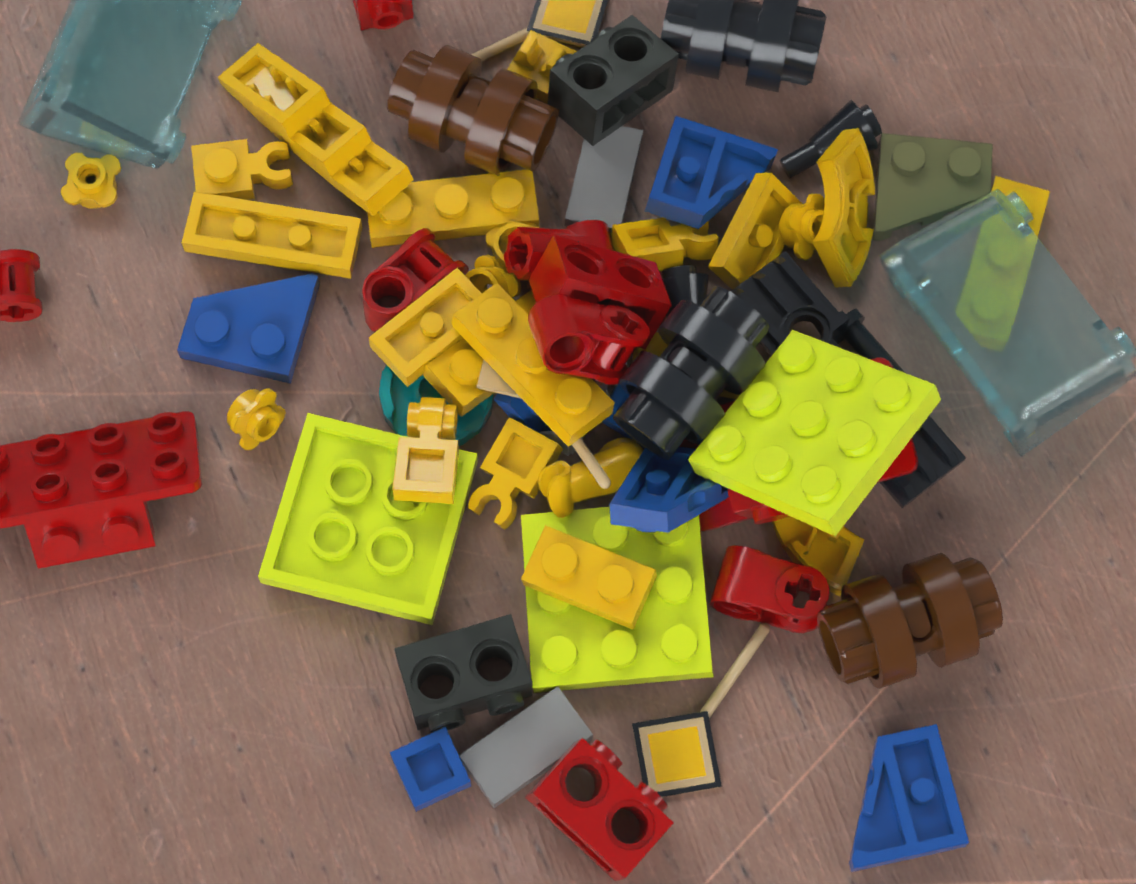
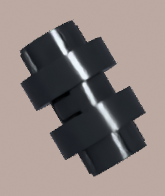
(770, 38)
(706, 352)

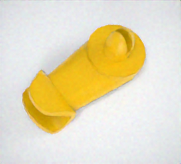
(575, 483)

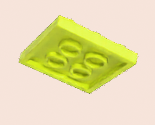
(815, 431)
(347, 535)
(588, 651)

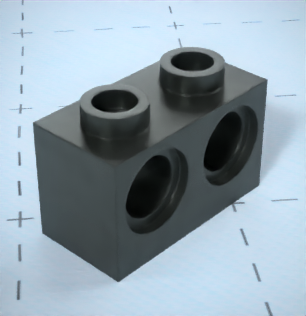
(612, 79)
(459, 658)

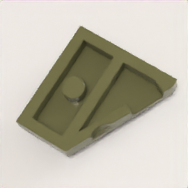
(926, 180)

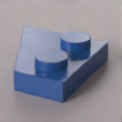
(704, 172)
(251, 327)
(663, 493)
(907, 802)

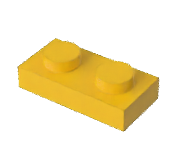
(754, 231)
(423, 328)
(589, 577)

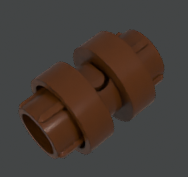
(452, 102)
(935, 612)

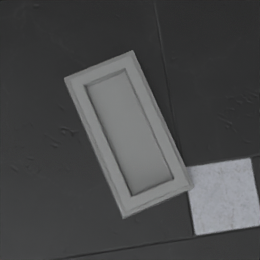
(604, 178)
(524, 747)

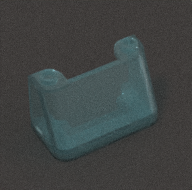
(123, 75)
(1010, 317)

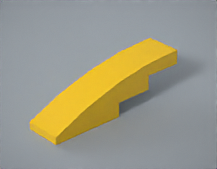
(315, 129)

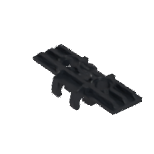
(788, 296)

